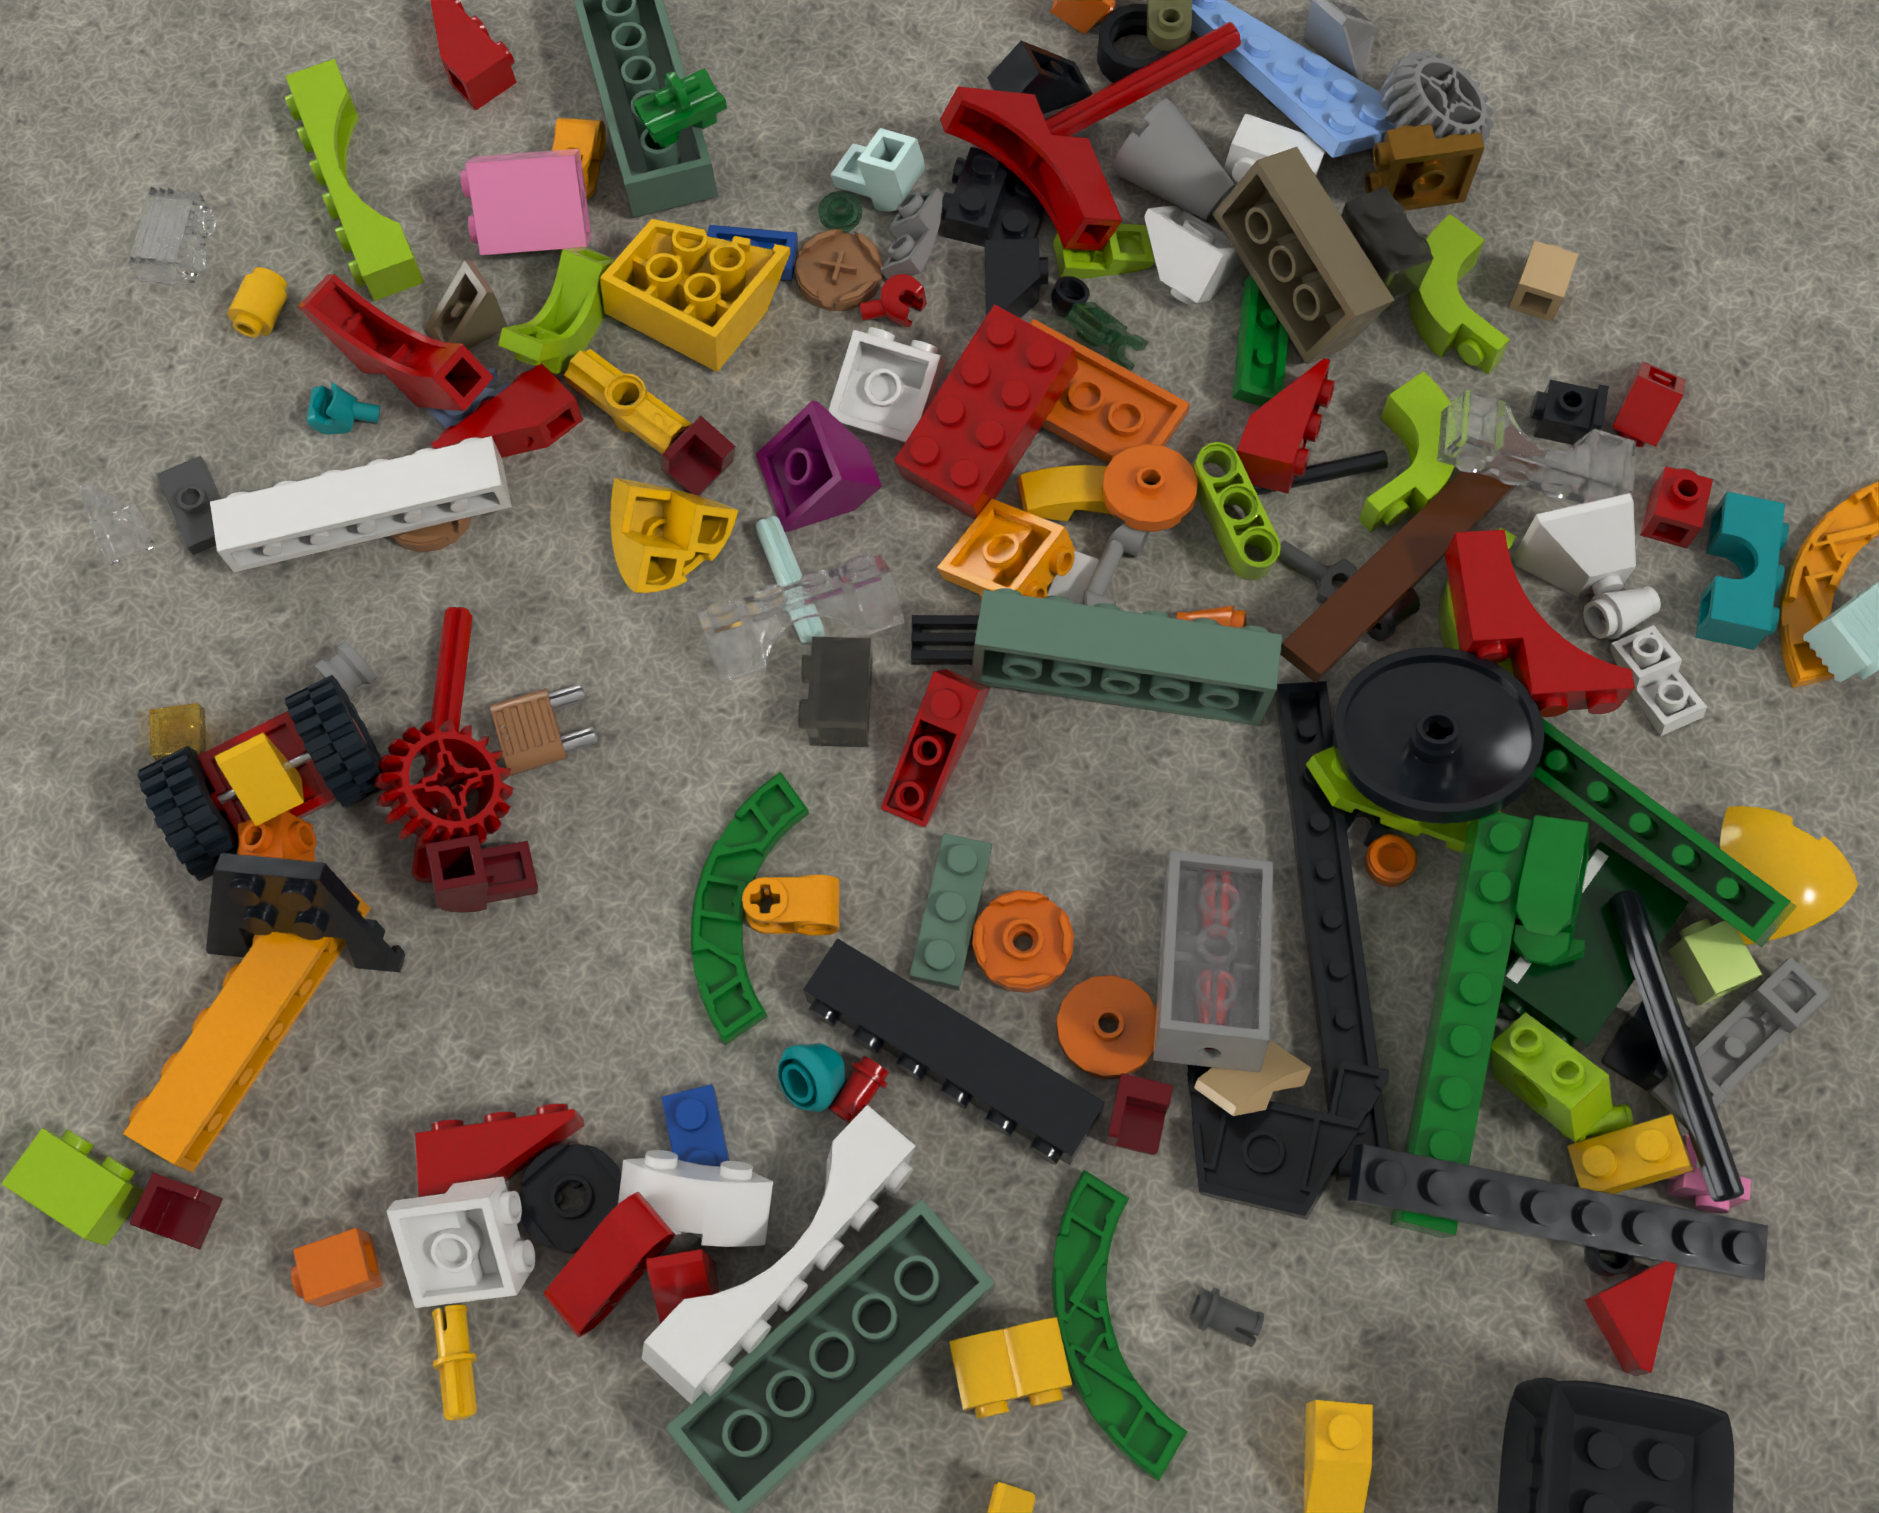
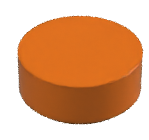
(1390, 860)

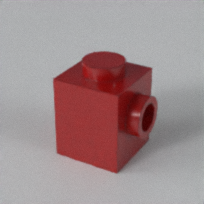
(1676, 507)

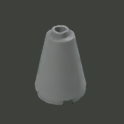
(1173, 163)

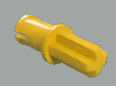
(455, 1362)

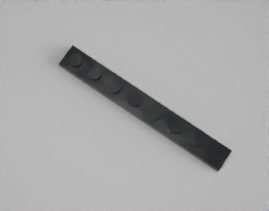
(1557, 1212)

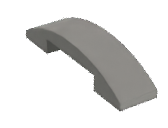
(1750, 1032)

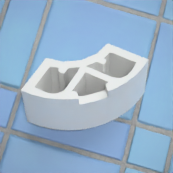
(713, 1202)

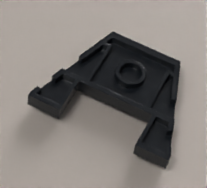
(295, 898)
(1284, 1153)

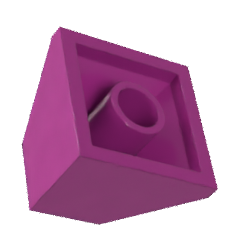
(816, 469)

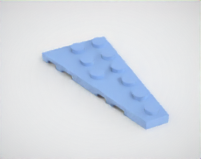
(1313, 93)

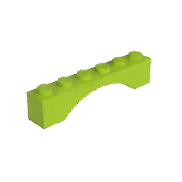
(329, 117)

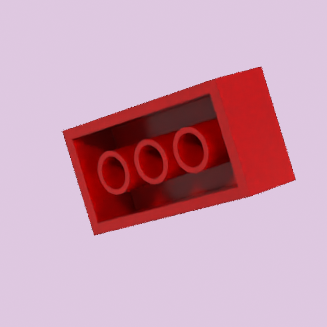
(987, 412)

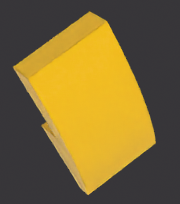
(1061, 490)

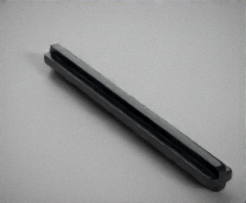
(1676, 1047)

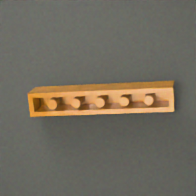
(231, 1044)

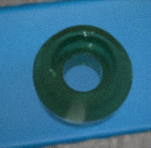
(845, 219)

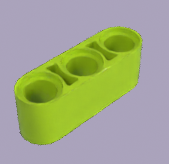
(1237, 490)

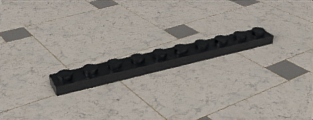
(1328, 904)

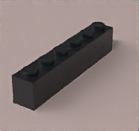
(954, 1052)

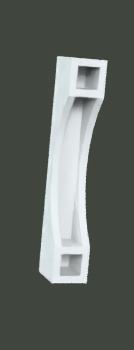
(708, 1331)

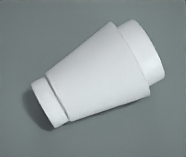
(1619, 611)

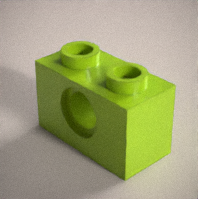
(1551, 1077)

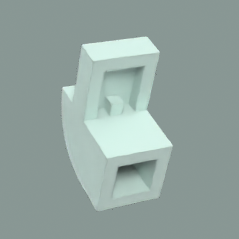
(881, 170)

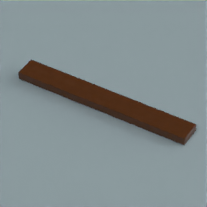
(1391, 573)

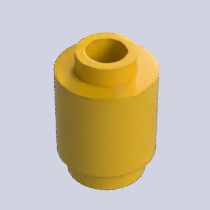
(258, 302)

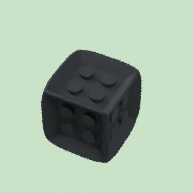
(1613, 1451)

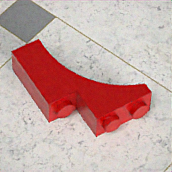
(1054, 167)
(423, 368)
(1501, 623)

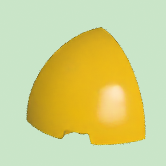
(664, 533)
(1790, 861)

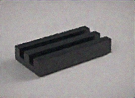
(942, 622)

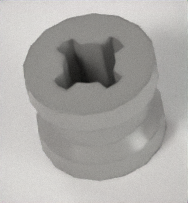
(347, 669)

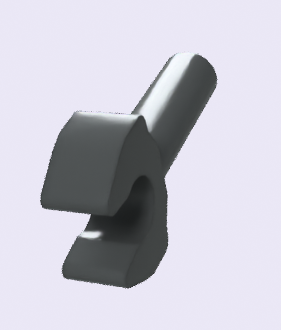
(1316, 571)

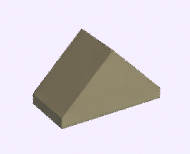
(467, 310)

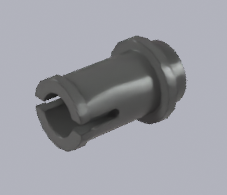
(1226, 1316)

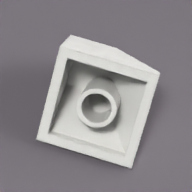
(1190, 253)
(1582, 546)

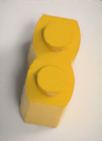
(1011, 1366)

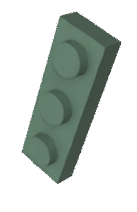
(951, 912)

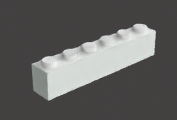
(360, 504)

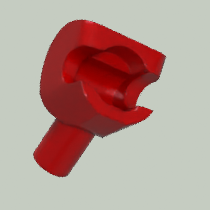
(896, 297)

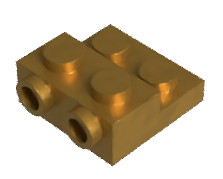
(1425, 169)

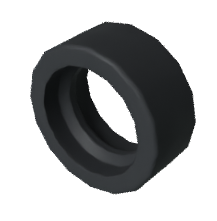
(1121, 23)

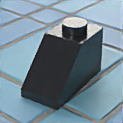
(1039, 72)
(1014, 274)

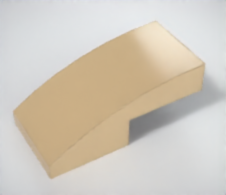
(1248, 1091)

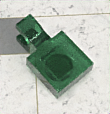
(1101, 328)

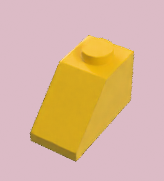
(1337, 1456)

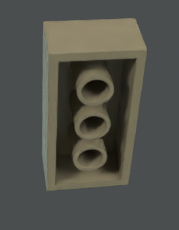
(1302, 255)

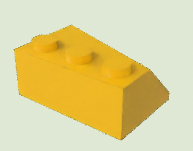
(692, 289)

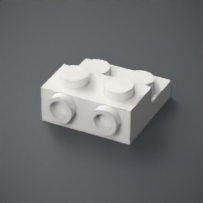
(886, 384)
(462, 1243)

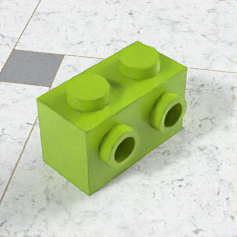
(75, 1186)

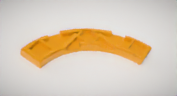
(1817, 575)

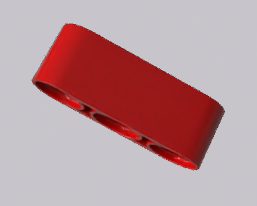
(608, 1264)

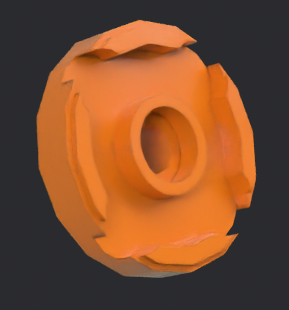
(1145, 505)
(1029, 916)
(1099, 1052)

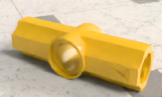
(611, 388)

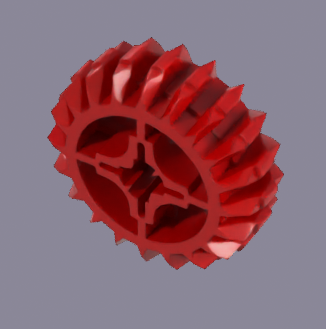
(439, 750)

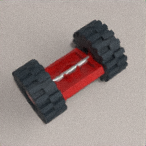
(316, 735)

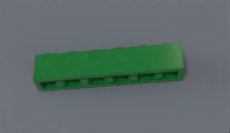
(1661, 838)

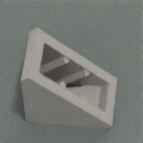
(1341, 35)

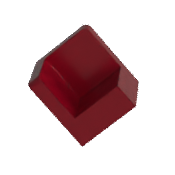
(698, 457)
(1138, 1114)
(176, 1211)

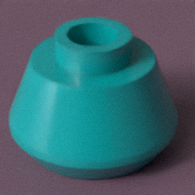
(811, 1075)

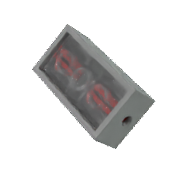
(1215, 962)

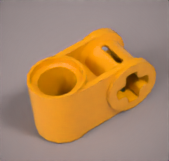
(591, 140)
(799, 905)

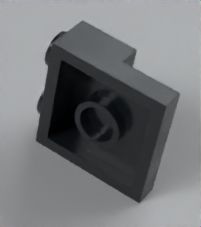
(989, 202)

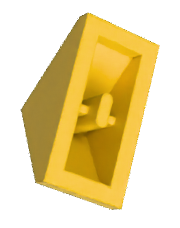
(261, 778)

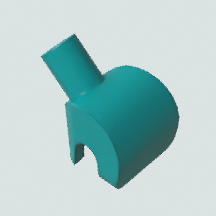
(336, 409)

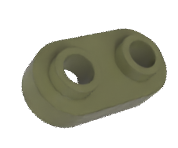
(1169, 23)

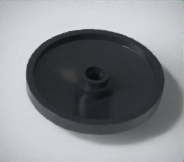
(1438, 735)

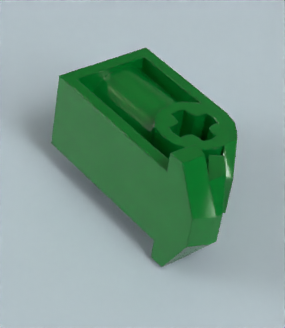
(1551, 892)

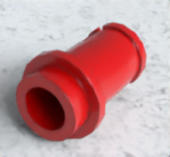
(859, 1089)

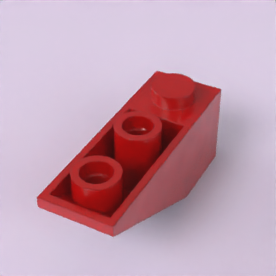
(471, 59)
(521, 417)
(1279, 430)
(934, 745)
(490, 1148)

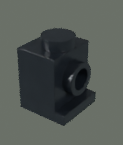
(1568, 411)

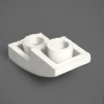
(1657, 680)

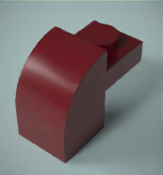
(470, 877)

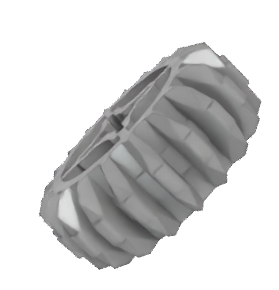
(1438, 93)

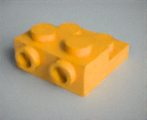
(1010, 552)

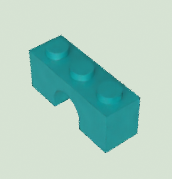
(1750, 536)

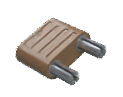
(531, 731)

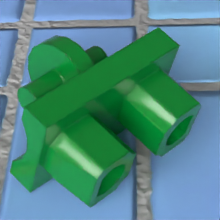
(680, 105)

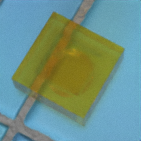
(176, 728)

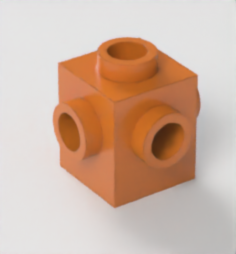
(279, 837)

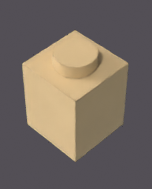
(1543, 280)

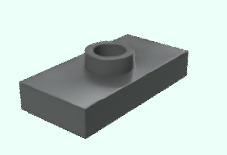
(189, 494)

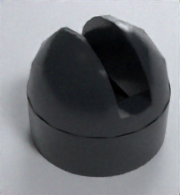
(1067, 292)
(1607, 1268)

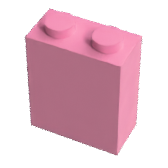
(527, 201)

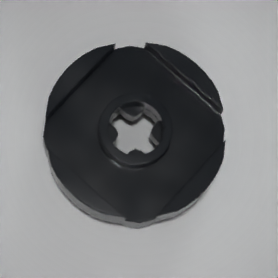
(542, 1194)

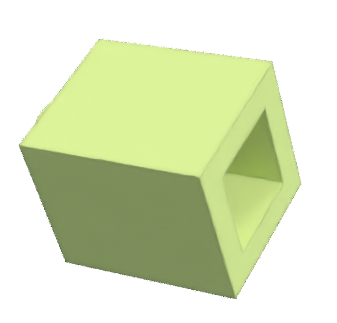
(1713, 960)

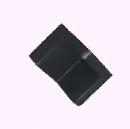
(1636, 1051)

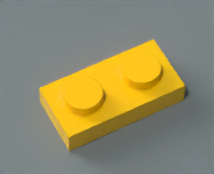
(1631, 1156)

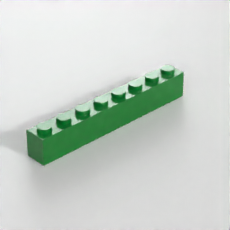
(1466, 1000)

